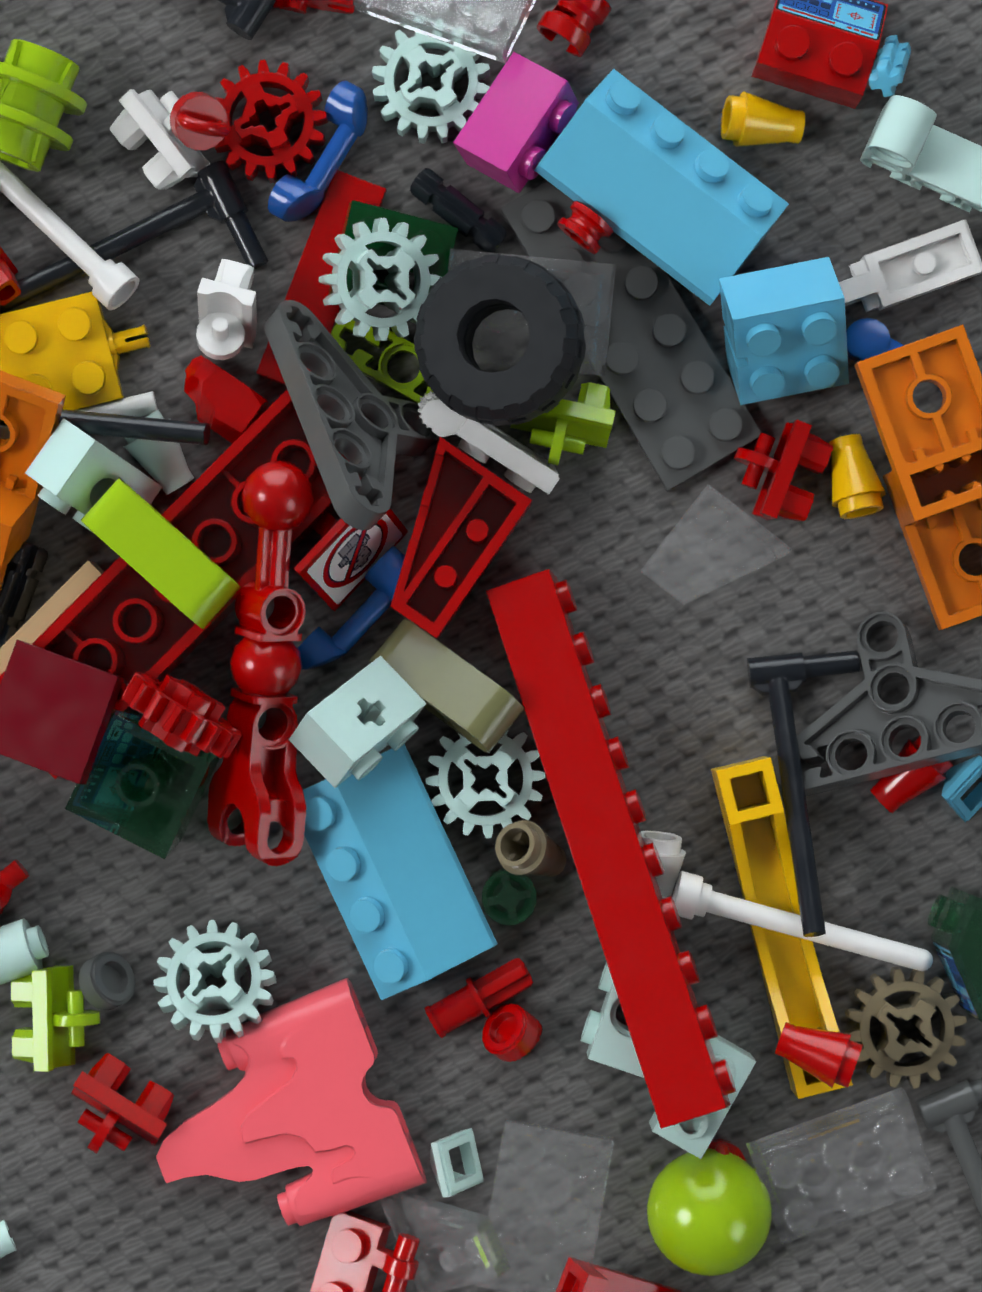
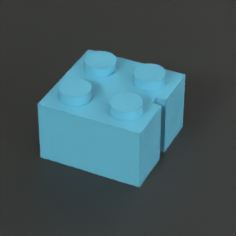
(785, 330)

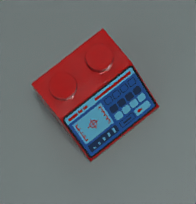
(822, 47)

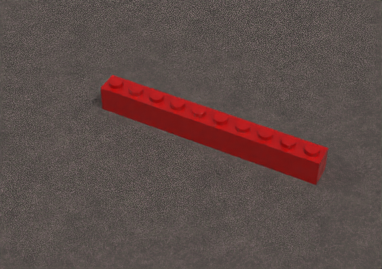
(609, 850)

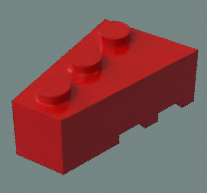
(455, 538)

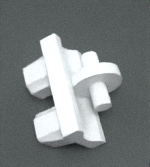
(150, 118)
(227, 311)

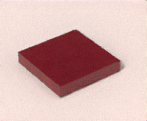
(54, 711)

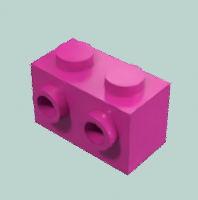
(516, 122)

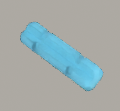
(890, 66)

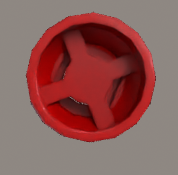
(574, 22)

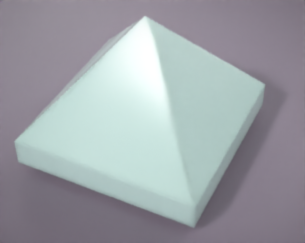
(447, 1179)

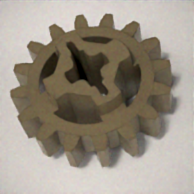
(919, 1004)

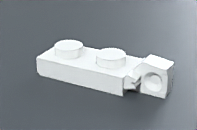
(913, 268)

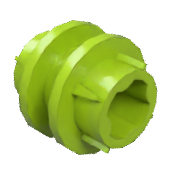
(32, 100)

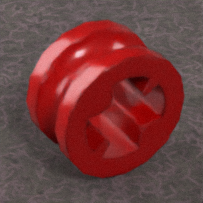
(585, 227)

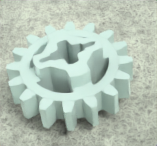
(411, 97)
(363, 262)
(468, 797)
(199, 997)

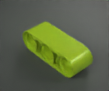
(160, 553)

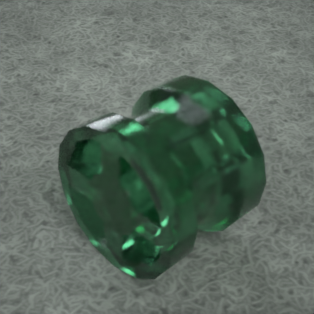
(510, 904)

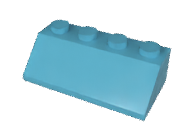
(661, 186)
(394, 875)

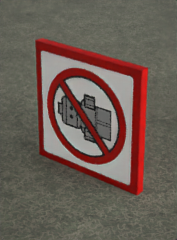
(346, 555)

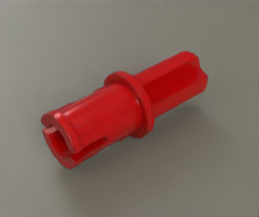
(479, 996)

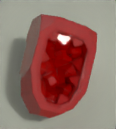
(222, 399)

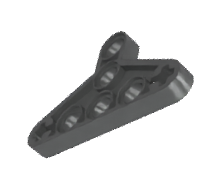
(350, 400)
(867, 719)

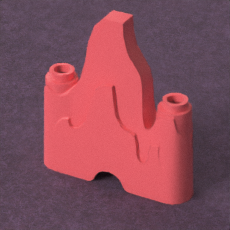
(301, 1108)

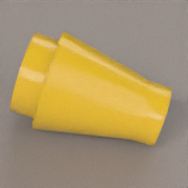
(758, 121)
(854, 480)

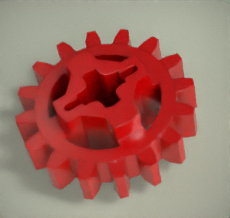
(287, 111)
(181, 715)

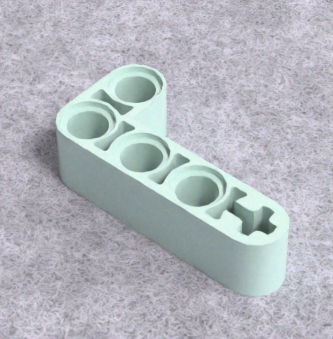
(925, 153)

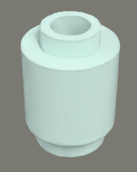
(21, 950)

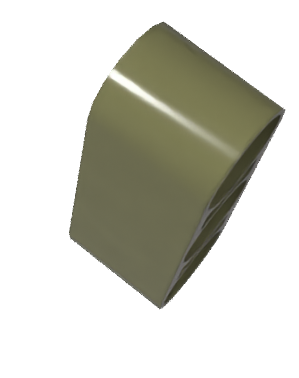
(450, 686)

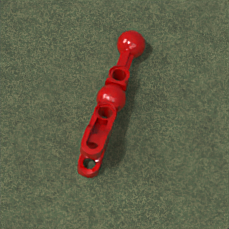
(266, 666)

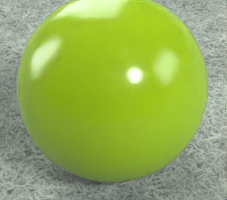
(709, 1213)

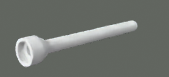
(110, 281)
(697, 898)

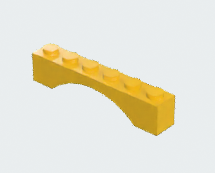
(766, 876)

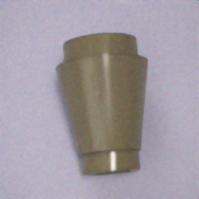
(529, 851)

